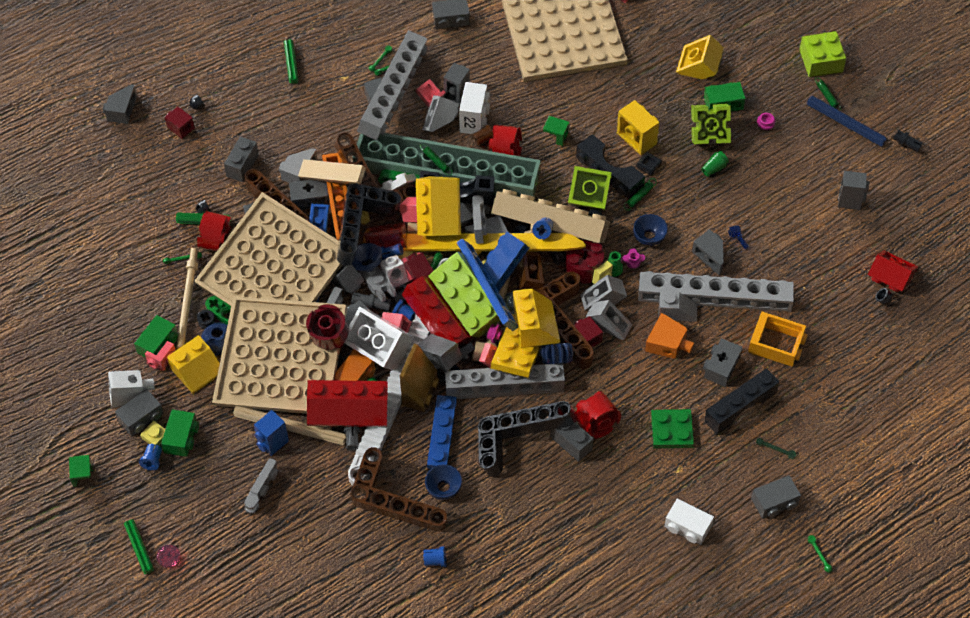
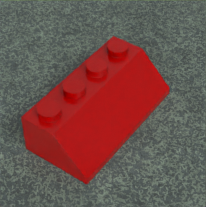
(435, 311)
(347, 403)

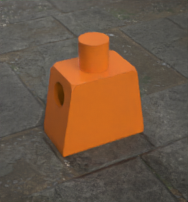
(668, 338)

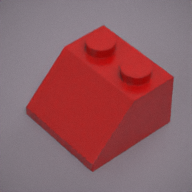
(892, 271)

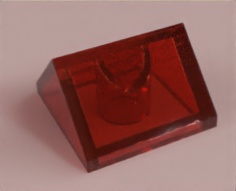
(387, 235)

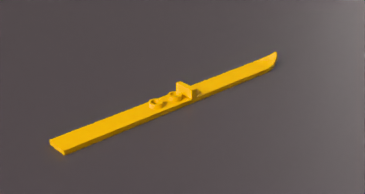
(554, 242)

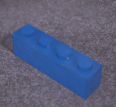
(505, 258)

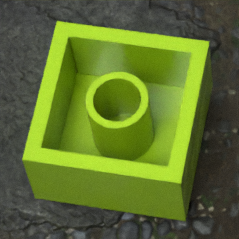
(822, 54)
(589, 188)

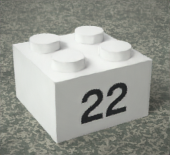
(474, 108)

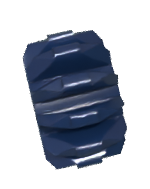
(557, 353)

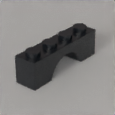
(625, 180)
(479, 185)
(725, 411)

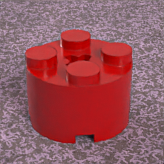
(506, 140)
(213, 230)
(597, 415)

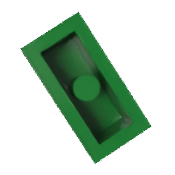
(725, 94)
(155, 336)
(179, 433)

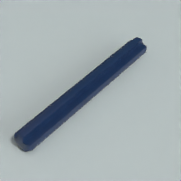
(846, 120)

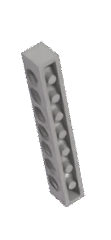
(392, 85)
(724, 296)

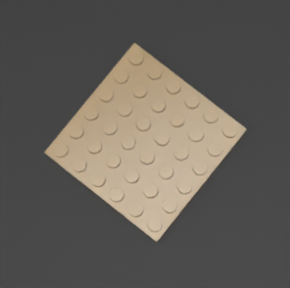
(563, 36)
(272, 257)
(271, 356)

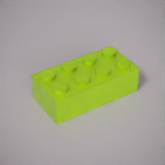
(464, 295)

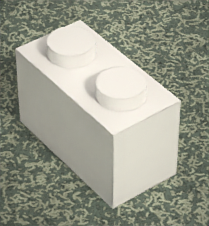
(688, 522)

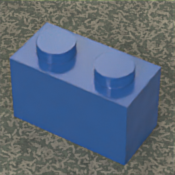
(271, 433)

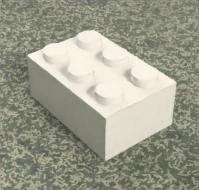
(378, 339)

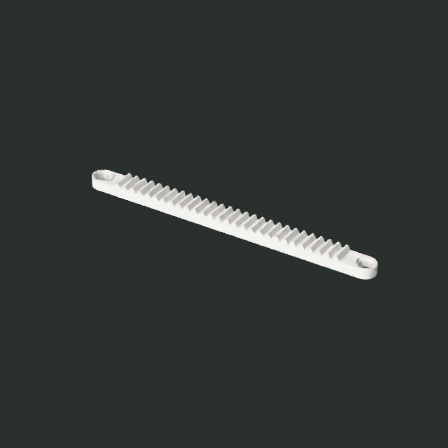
(377, 435)

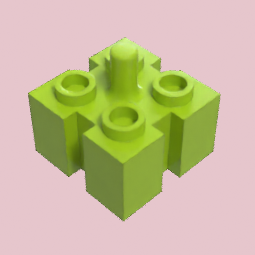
(711, 123)

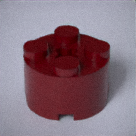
(585, 260)
(327, 327)

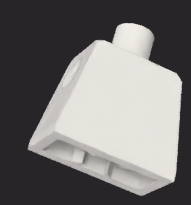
(126, 386)

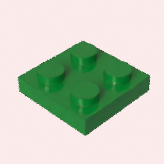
(672, 428)

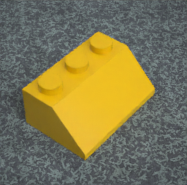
(438, 206)
(535, 318)

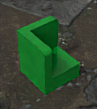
(557, 127)
(80, 468)

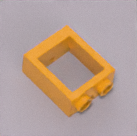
(783, 326)

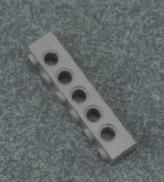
(493, 383)

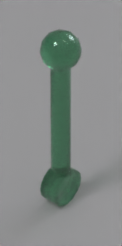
(791, 454)

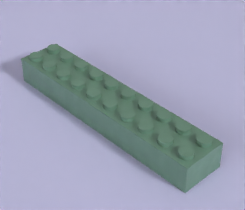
(405, 155)

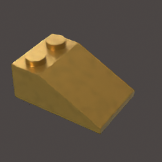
(418, 380)

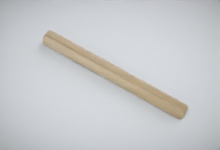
(294, 426)

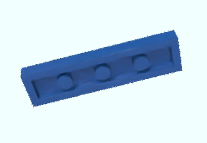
(441, 431)

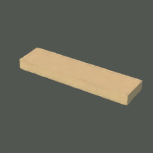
(332, 172)

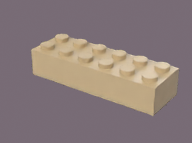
(565, 221)

